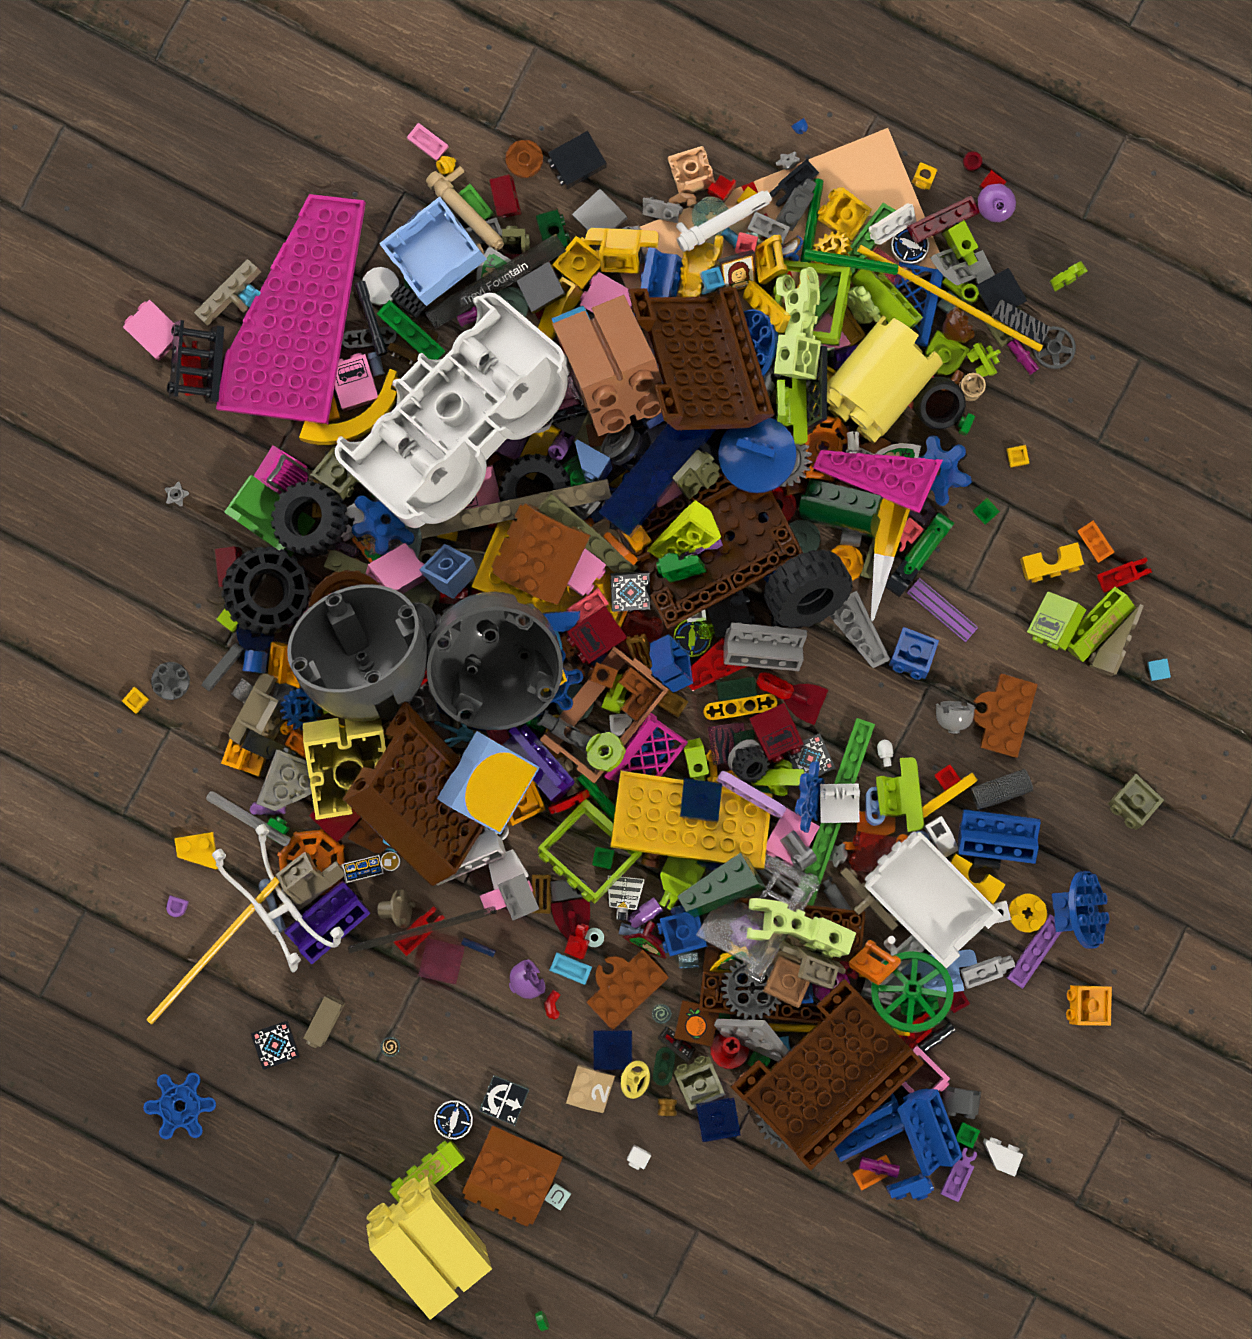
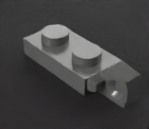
(796, 204)

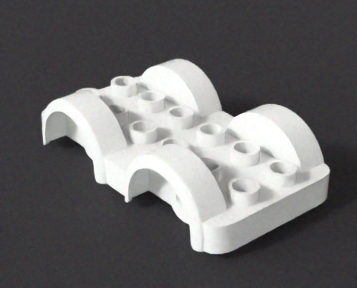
(456, 412)

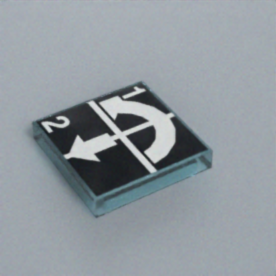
(504, 1100)

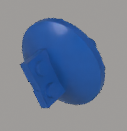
(763, 337)
(758, 456)
(1079, 910)

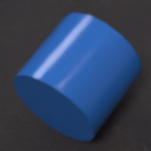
(255, 661)

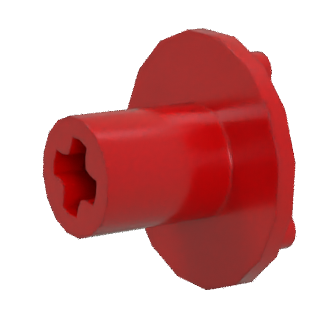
(728, 1052)

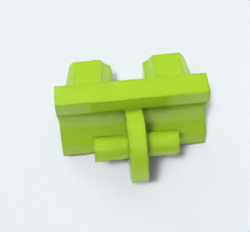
(979, 352)

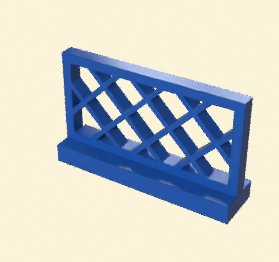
(930, 301)

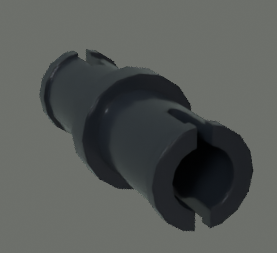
(937, 1037)

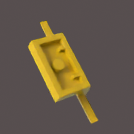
(621, 247)

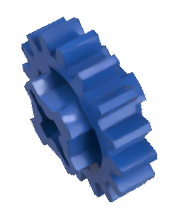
(292, 709)

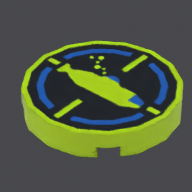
(687, 636)

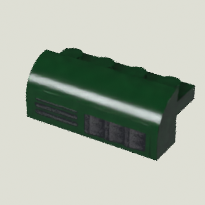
(841, 508)

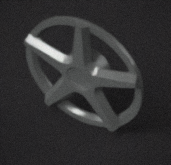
(1054, 348)

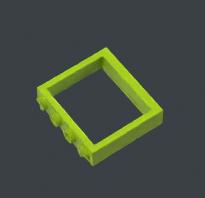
(845, 275)
(607, 826)

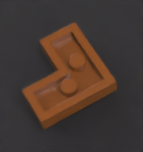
(641, 693)

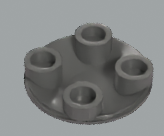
(170, 681)

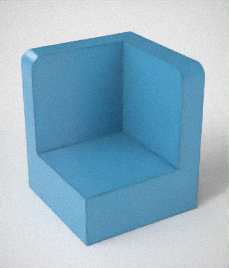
(711, 280)

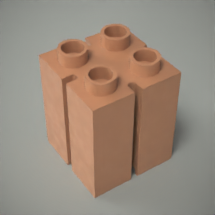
(610, 365)

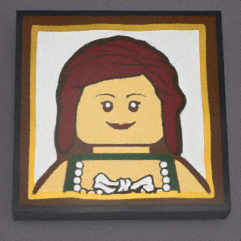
(738, 269)

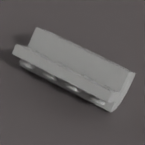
(764, 646)

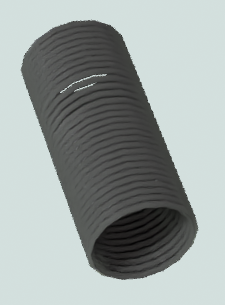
(1002, 789)

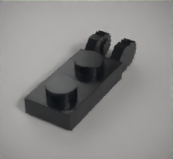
(793, 180)
(263, 746)

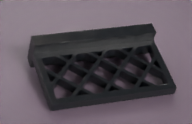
(812, 397)

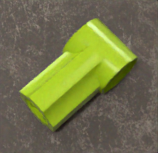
(961, 289)
(615, 697)

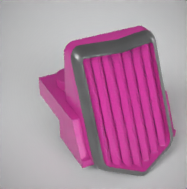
(281, 471)

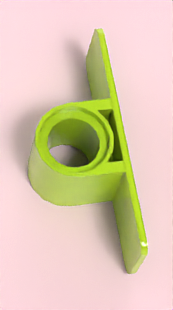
(780, 779)

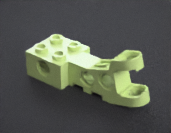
(797, 349)
(814, 934)

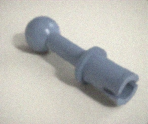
(279, 922)

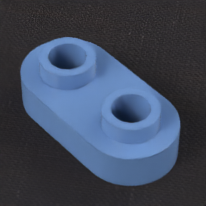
(872, 807)

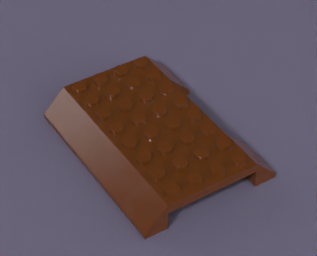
(703, 360)
(830, 1076)

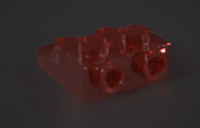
(639, 624)
(869, 849)

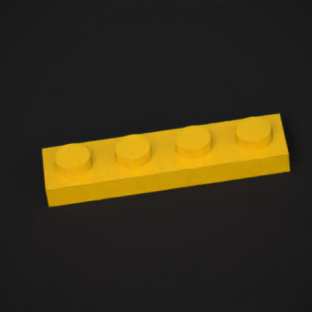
(762, 301)

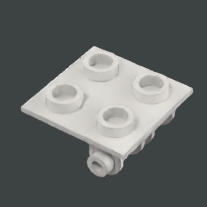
(839, 803)

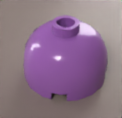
(994, 195)
(525, 980)

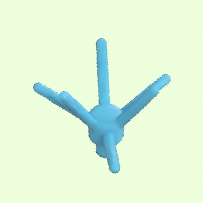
(463, 733)

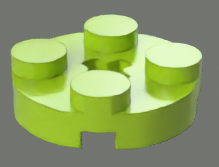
(1068, 276)
(612, 759)

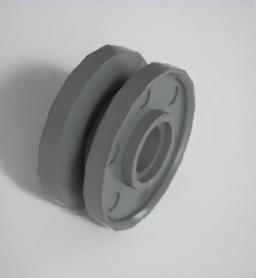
(622, 445)

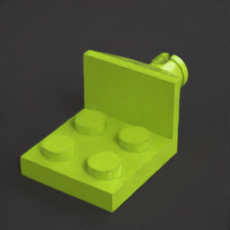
(677, 877)

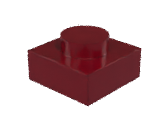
(959, 1001)

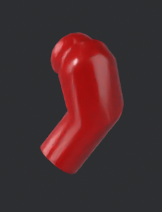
(550, 1007)

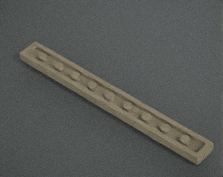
(507, 509)

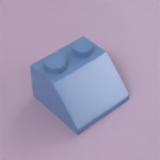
(593, 463)
(449, 570)

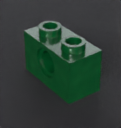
(552, 220)

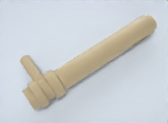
(444, 189)

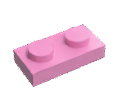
(427, 142)

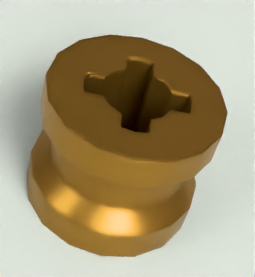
(667, 1107)

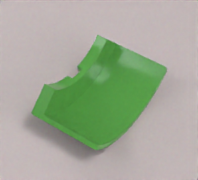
(254, 508)

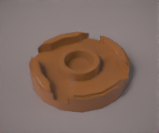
(524, 158)

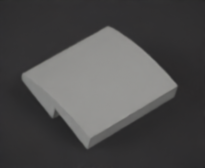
(599, 212)
(951, 268)

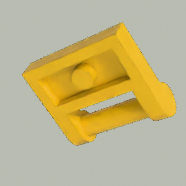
(765, 260)

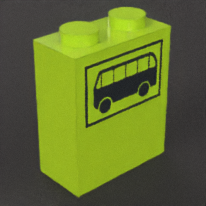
(1056, 621)

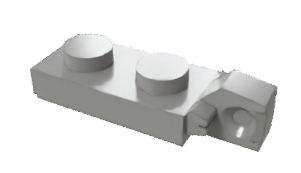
(986, 970)

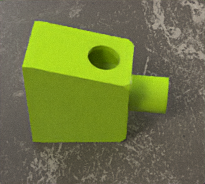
(961, 234)
(694, 755)

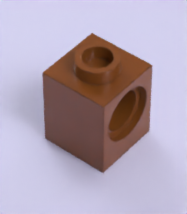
(610, 671)

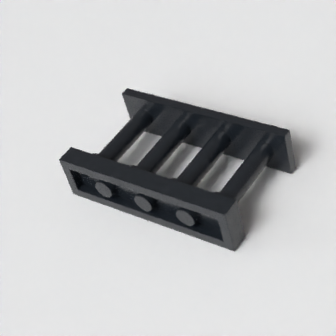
(213, 355)

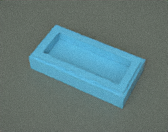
(570, 968)

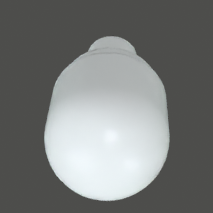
(885, 752)

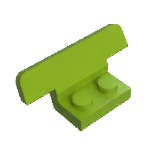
(792, 408)
(902, 795)

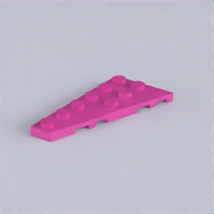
(893, 477)

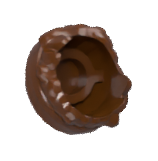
(956, 326)

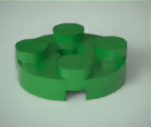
(931, 1000)

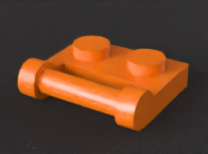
(871, 967)

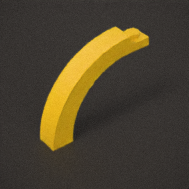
(357, 427)

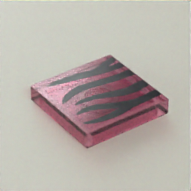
(723, 741)

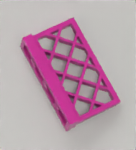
(638, 739)

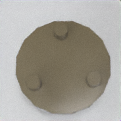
(398, 908)

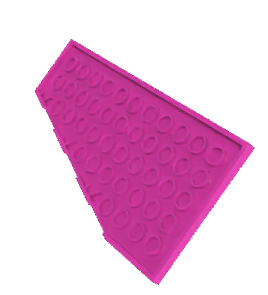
(294, 330)

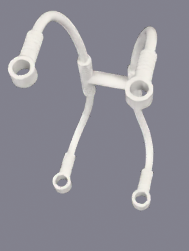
(292, 959)

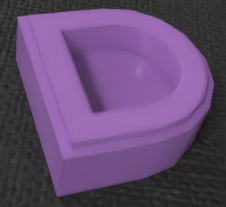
(176, 906)

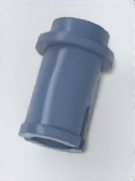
(376, 364)
(626, 929)

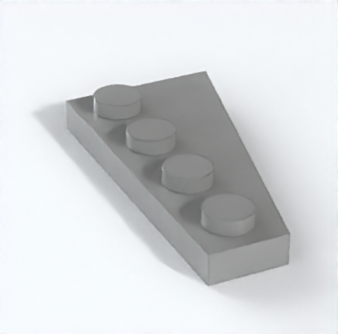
(860, 630)

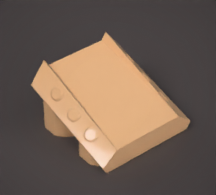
(691, 170)

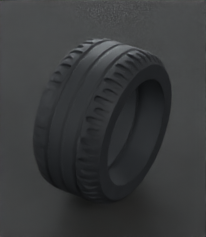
(954, 413)

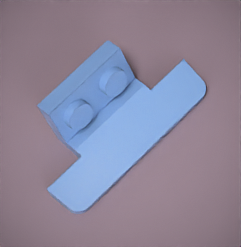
(966, 958)

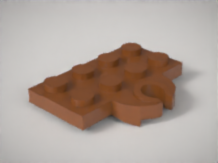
(1005, 714)
(625, 987)

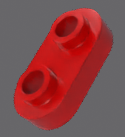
(774, 685)

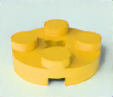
(1036, 906)

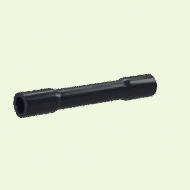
(377, 338)

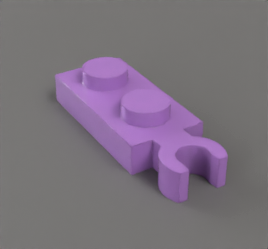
(958, 1177)

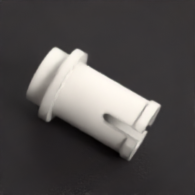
(853, 442)

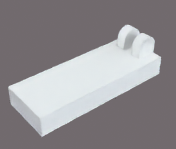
(892, 224)

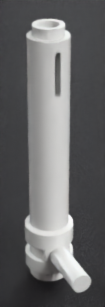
(698, 235)

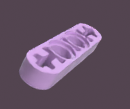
(751, 794)

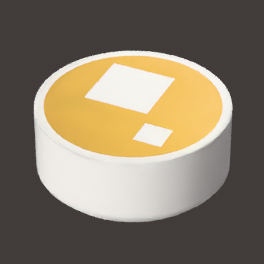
(390, 861)

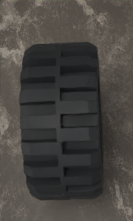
(531, 464)
(288, 512)

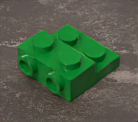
(676, 569)

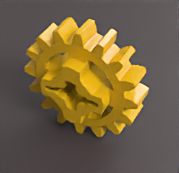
(835, 244)

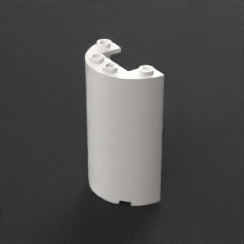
(930, 897)

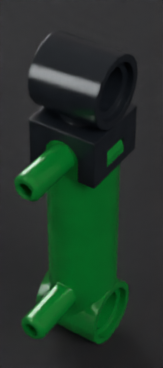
(919, 554)

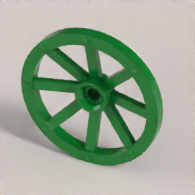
(913, 996)

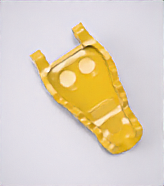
(695, 261)

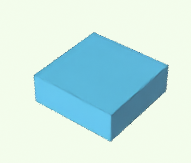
(1158, 669)

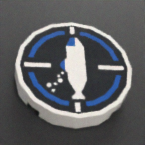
(906, 250)
(453, 1119)

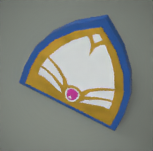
(791, 248)

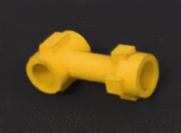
(713, 768)

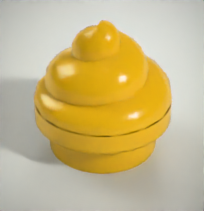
(445, 165)

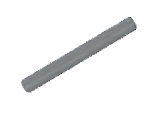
(246, 817)

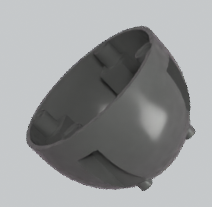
(359, 652)
(507, 665)

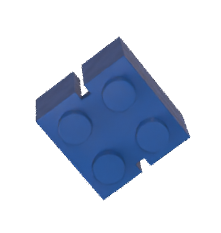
(670, 663)

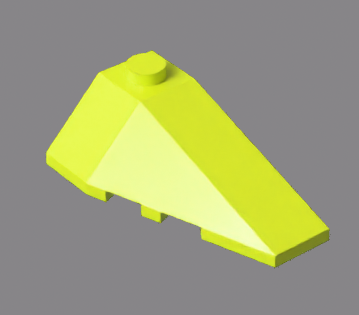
(689, 531)

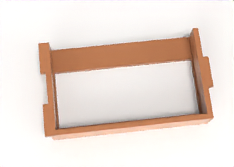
(589, 694)

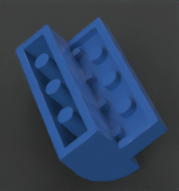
(661, 273)
(998, 836)
(875, 1128)
(929, 1130)

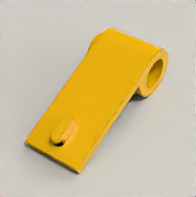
(539, 444)

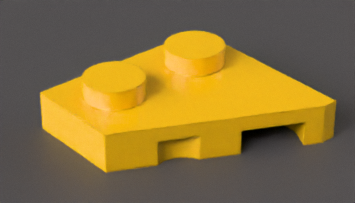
(197, 849)

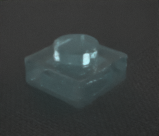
(688, 960)

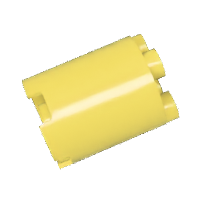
(880, 378)

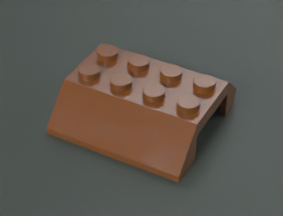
(539, 554)
(512, 1176)

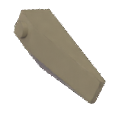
(1111, 653)

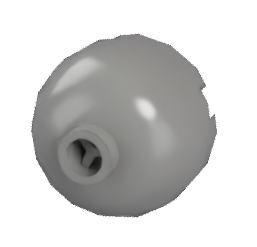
(954, 716)

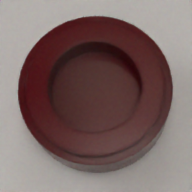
(972, 161)

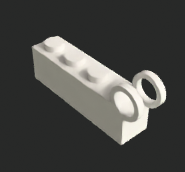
(485, 850)

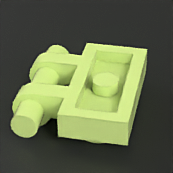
(862, 306)

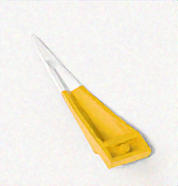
(887, 539)

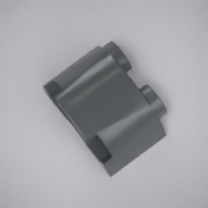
(961, 1101)

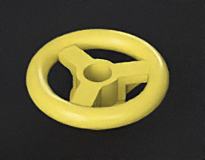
(633, 1078)

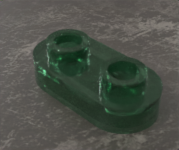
(663, 1066)

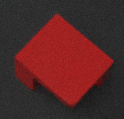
(722, 188)

